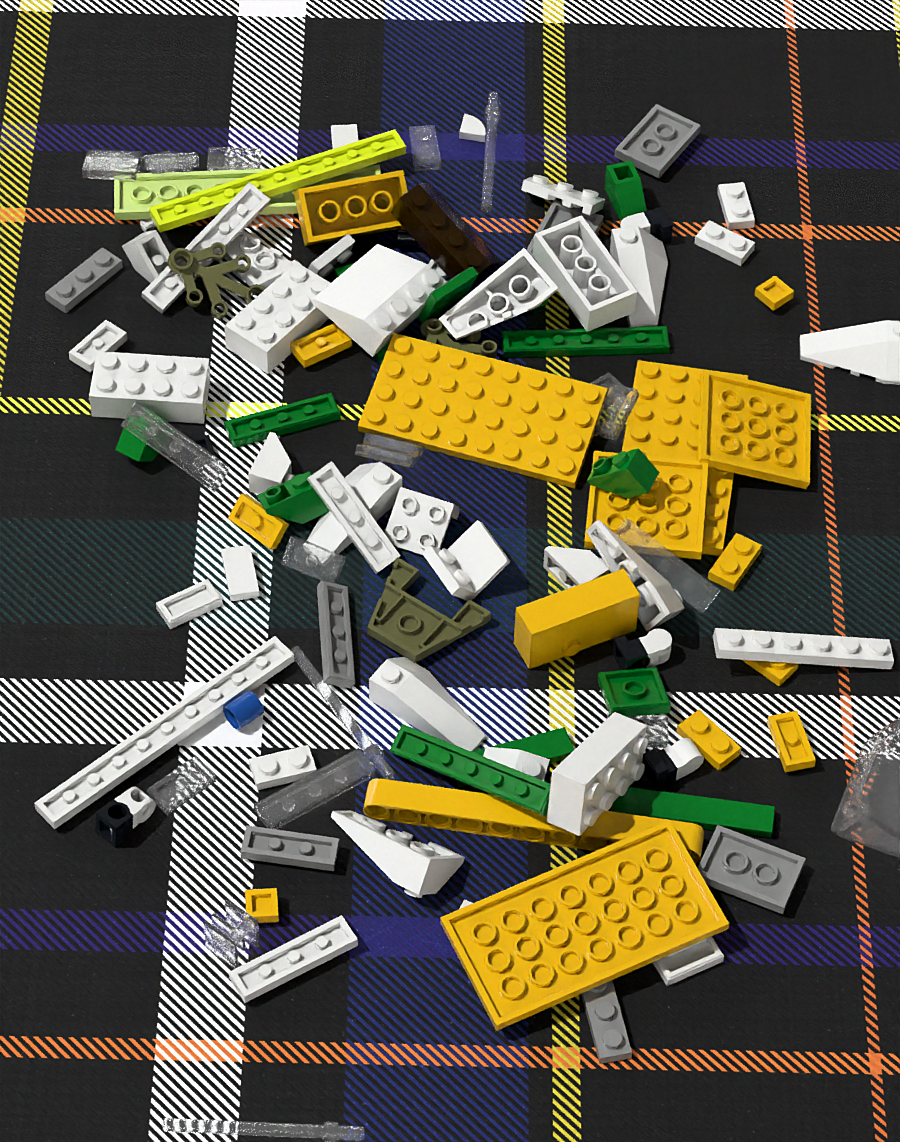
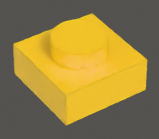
(774, 293)
(262, 904)

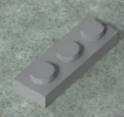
(83, 280)
(290, 848)
(606, 1023)

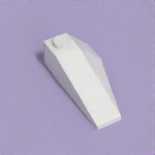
(645, 265)
(862, 348)
(657, 597)
(423, 702)
(408, 863)

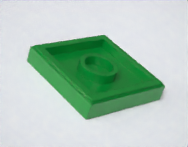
(448, 294)
(634, 692)

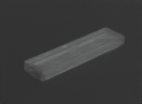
(175, 446)
(689, 583)
(314, 789)

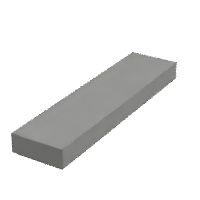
(335, 634)

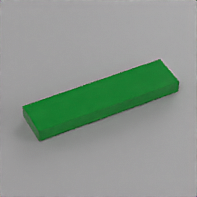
(282, 420)
(550, 745)

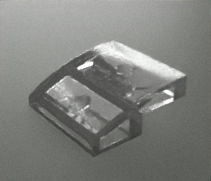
(112, 164)
(390, 450)

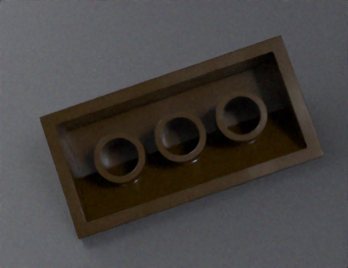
(443, 232)

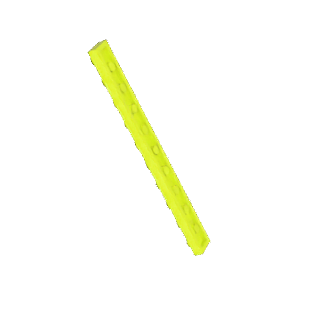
(279, 179)

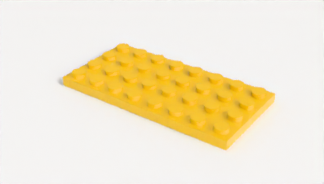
(484, 410)
(668, 425)
(583, 924)

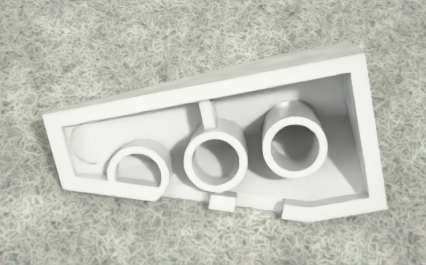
(503, 295)
(375, 487)

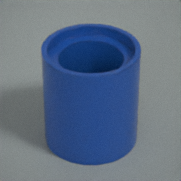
(243, 710)

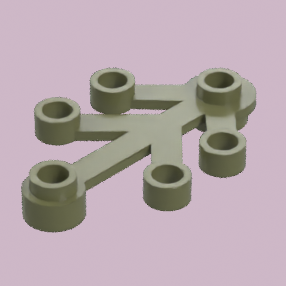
(212, 276)
(436, 332)

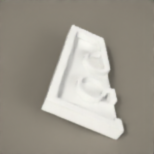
(588, 199)
(265, 263)

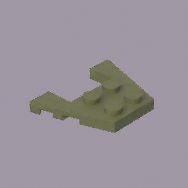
(412, 625)

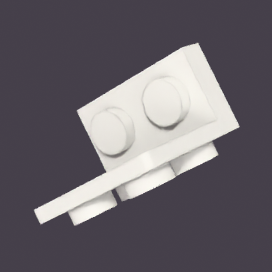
(419, 521)
(468, 562)

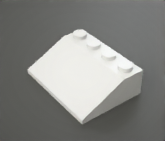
(378, 296)

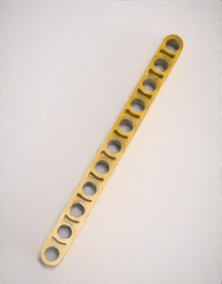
(499, 818)

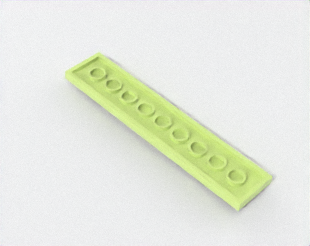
(135, 197)

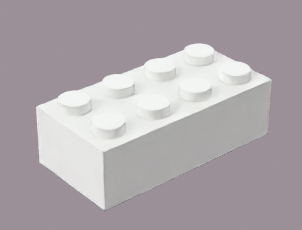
(584, 273)
(276, 318)
(164, 384)
(597, 773)

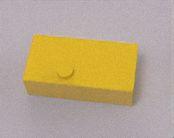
(349, 207)
(576, 618)

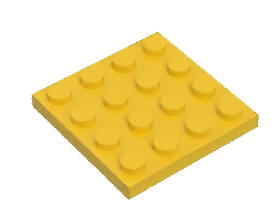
(754, 429)
(669, 512)

